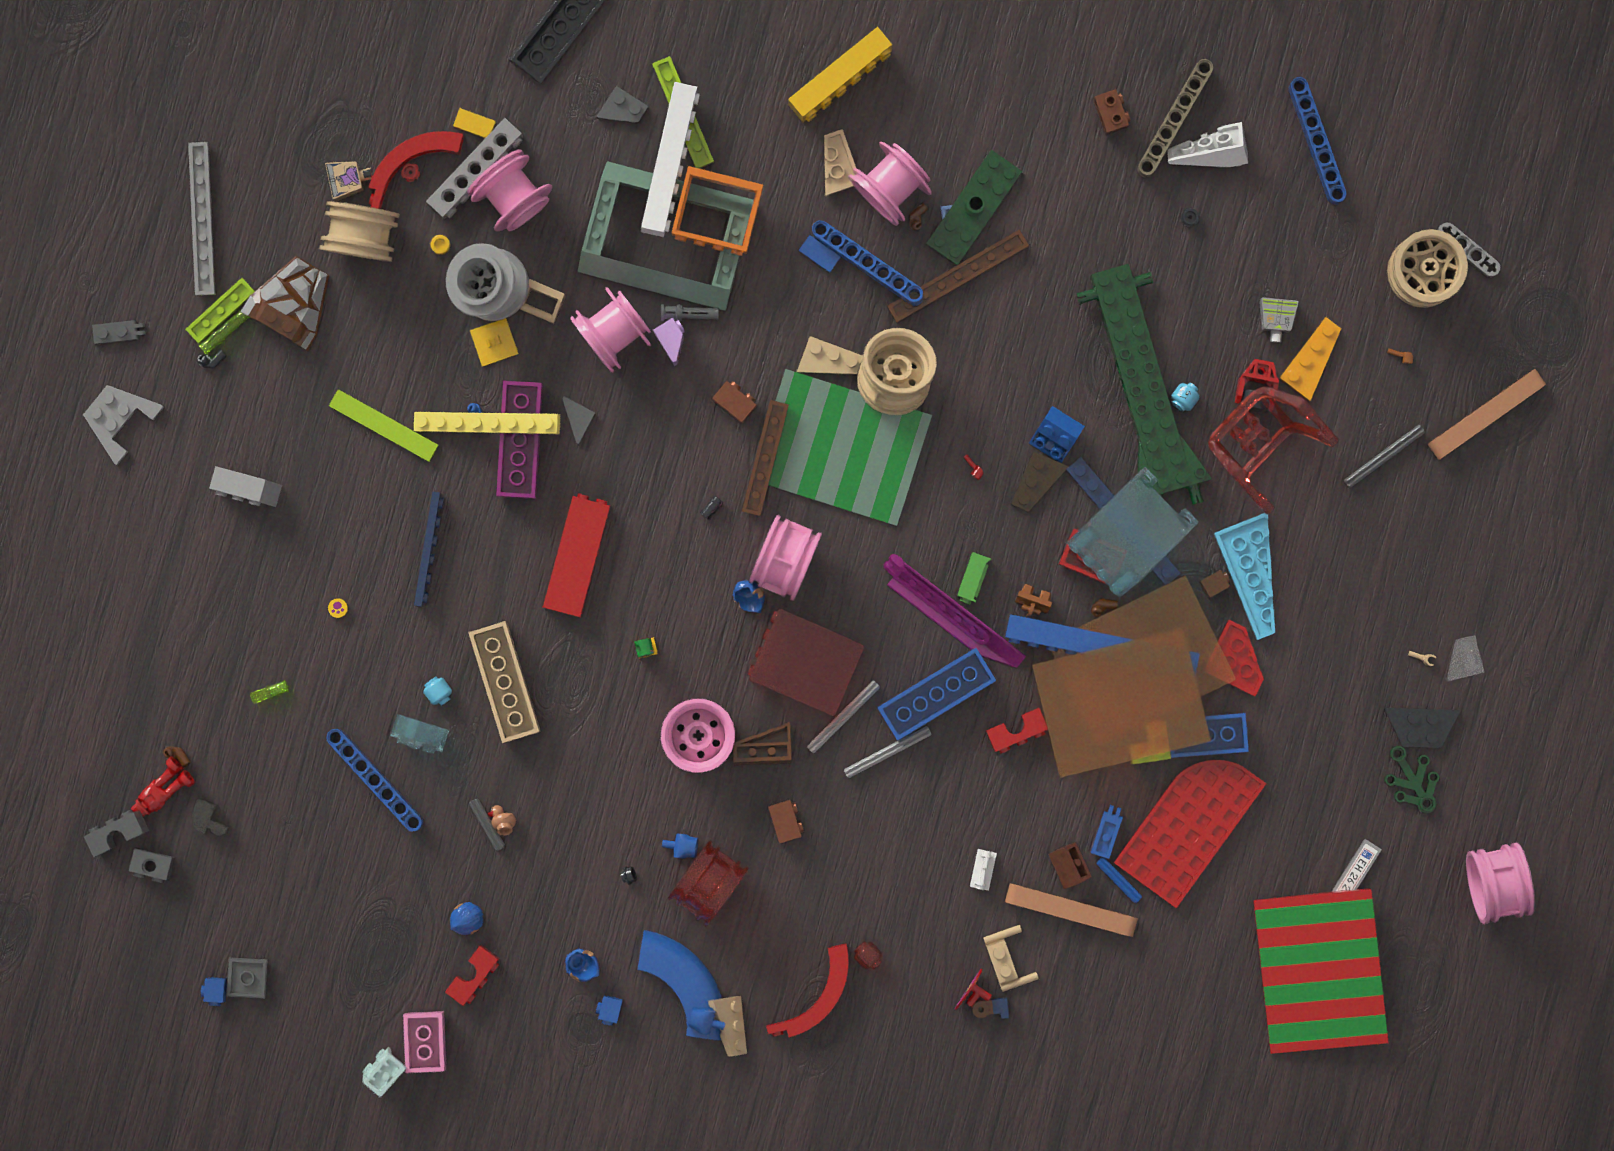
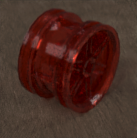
(708, 883)

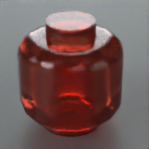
(867, 955)

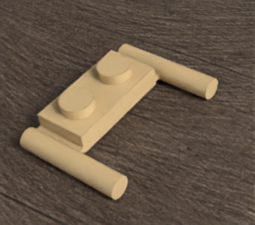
(1002, 960)

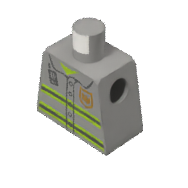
(1277, 316)

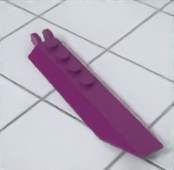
(949, 613)

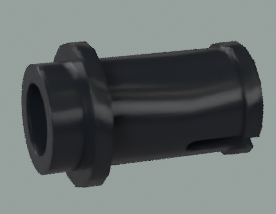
(711, 507)

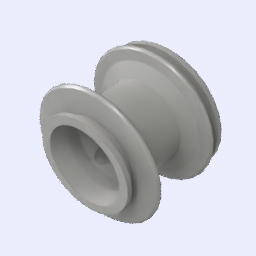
(508, 284)

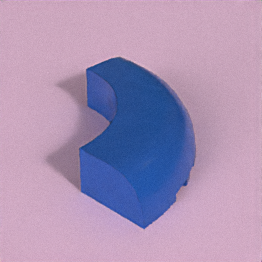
(683, 973)

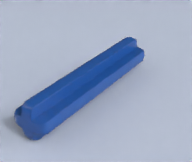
(1119, 880)

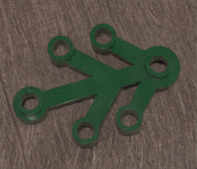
(1414, 782)

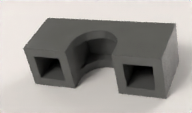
(101, 839)

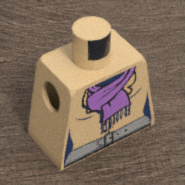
(346, 178)

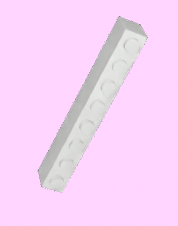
(669, 158)

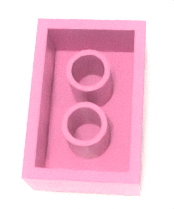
(424, 1042)

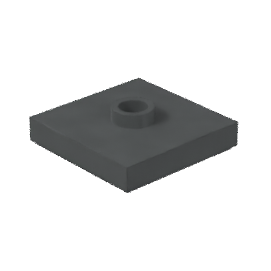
(247, 977)

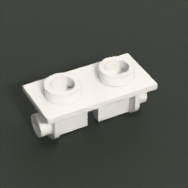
(983, 869)

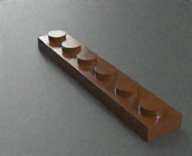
(765, 457)

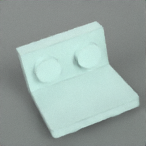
(382, 1072)

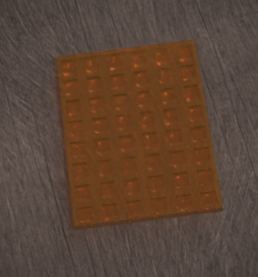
(1121, 702)

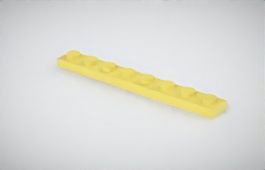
(487, 422)

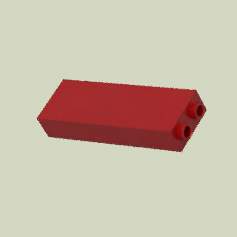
(577, 555)

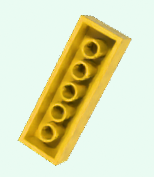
(840, 75)

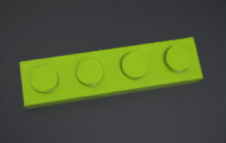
(220, 310)

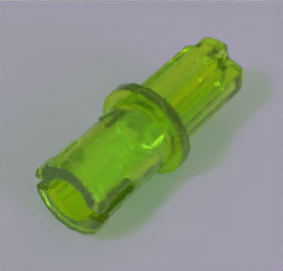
(269, 692)

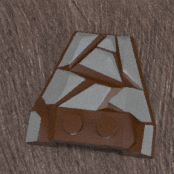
(291, 302)

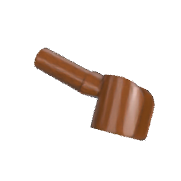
(1407, 356)

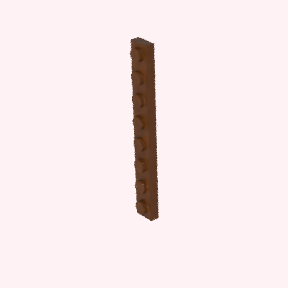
(960, 274)

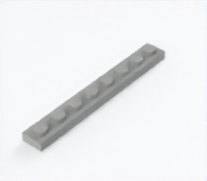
(201, 218)

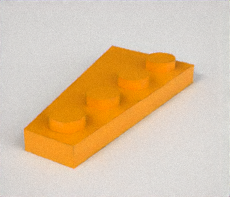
(1311, 360)

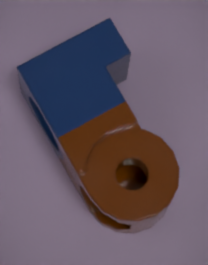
(993, 1006)

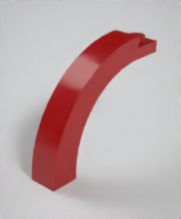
(408, 150)
(828, 999)

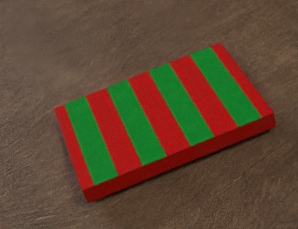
(1320, 971)

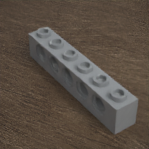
(502, 130)

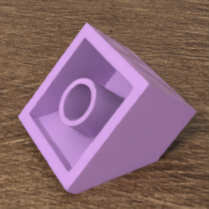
(671, 338)

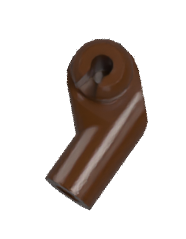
(915, 216)
(1103, 604)
(177, 753)

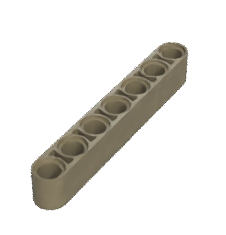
(1181, 111)

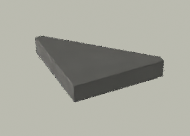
(579, 418)

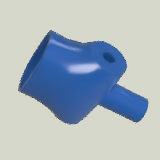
(683, 846)
(703, 1020)

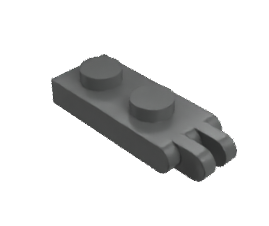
(117, 332)

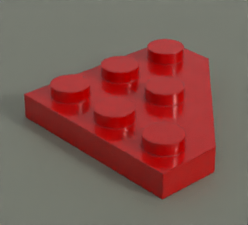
(1241, 658)

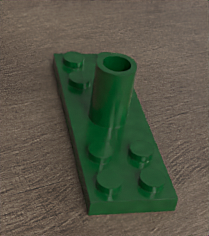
(962, 223)

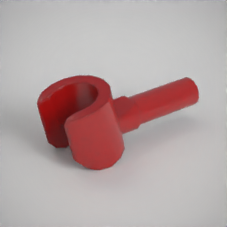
(977, 472)

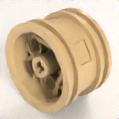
(1436, 273)

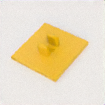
(494, 342)

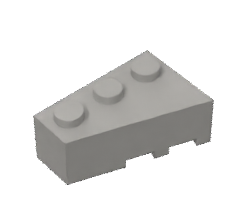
(245, 487)

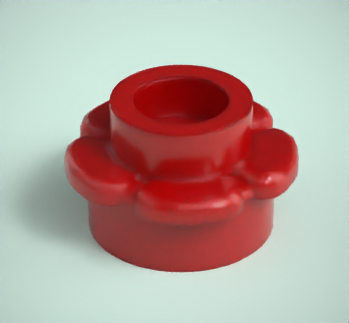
(410, 167)

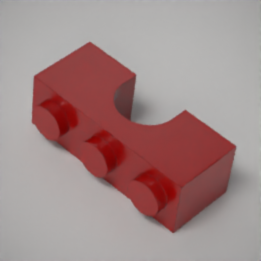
(1033, 726)
(464, 990)

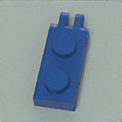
(1107, 833)

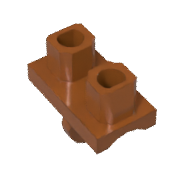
(1032, 603)

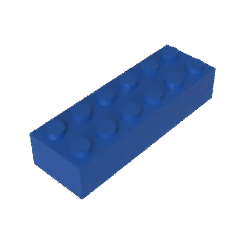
(936, 694)

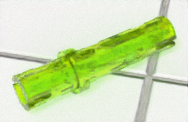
(224, 331)

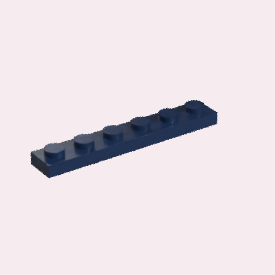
(427, 557)

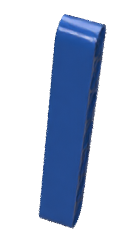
(1318, 130)
(861, 256)
(366, 775)

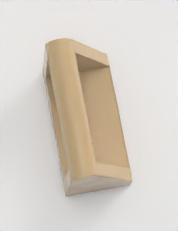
(547, 291)

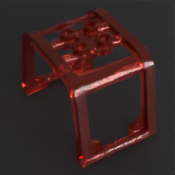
(1267, 397)

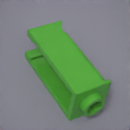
(973, 578)

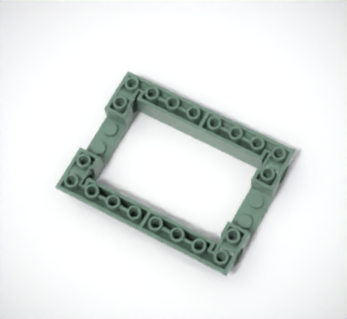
(651, 280)

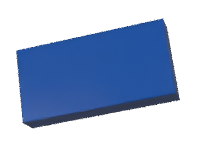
(819, 253)

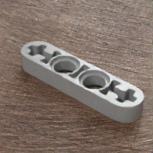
(1472, 246)

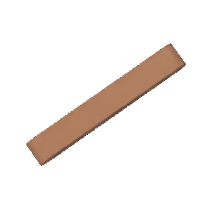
(1486, 414)
(1071, 910)

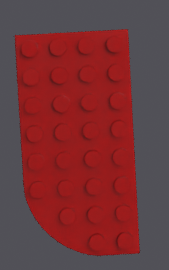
(1189, 827)

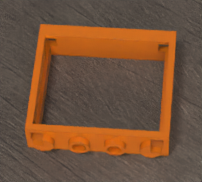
(723, 180)

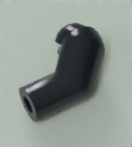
(211, 361)

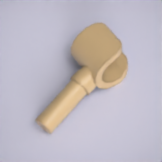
(1424, 658)

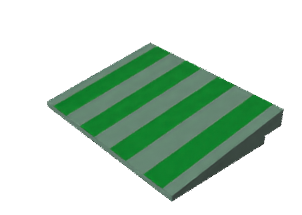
(845, 449)

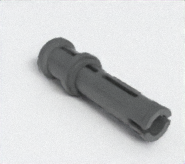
(712, 312)

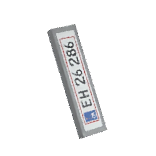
(1358, 867)

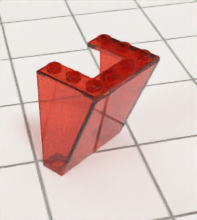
(805, 662)

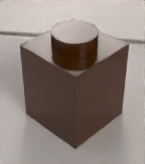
(1215, 583)

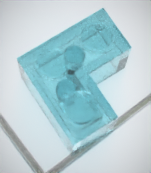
(419, 734)

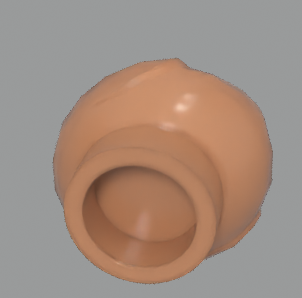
(502, 821)

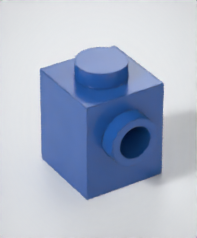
(214, 990)
(609, 1010)

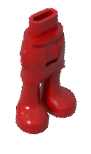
(155, 796)

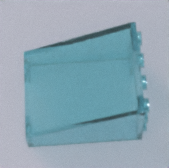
(1130, 534)

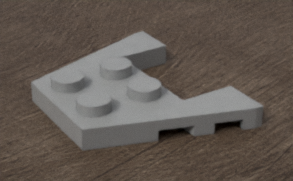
(110, 414)

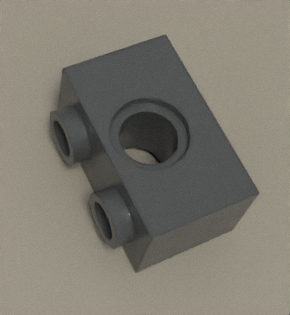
(142, 857)

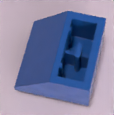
(1056, 434)

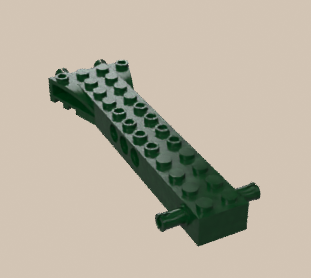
(1159, 443)

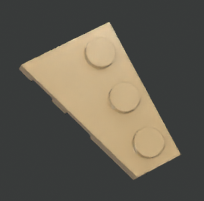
(838, 163)
(828, 358)
(733, 1036)

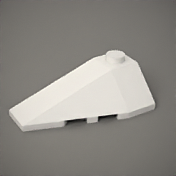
(1218, 149)

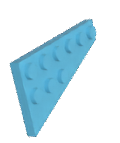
(1249, 564)

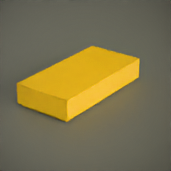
(474, 123)

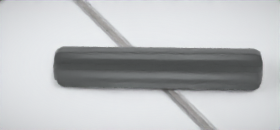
(485, 822)

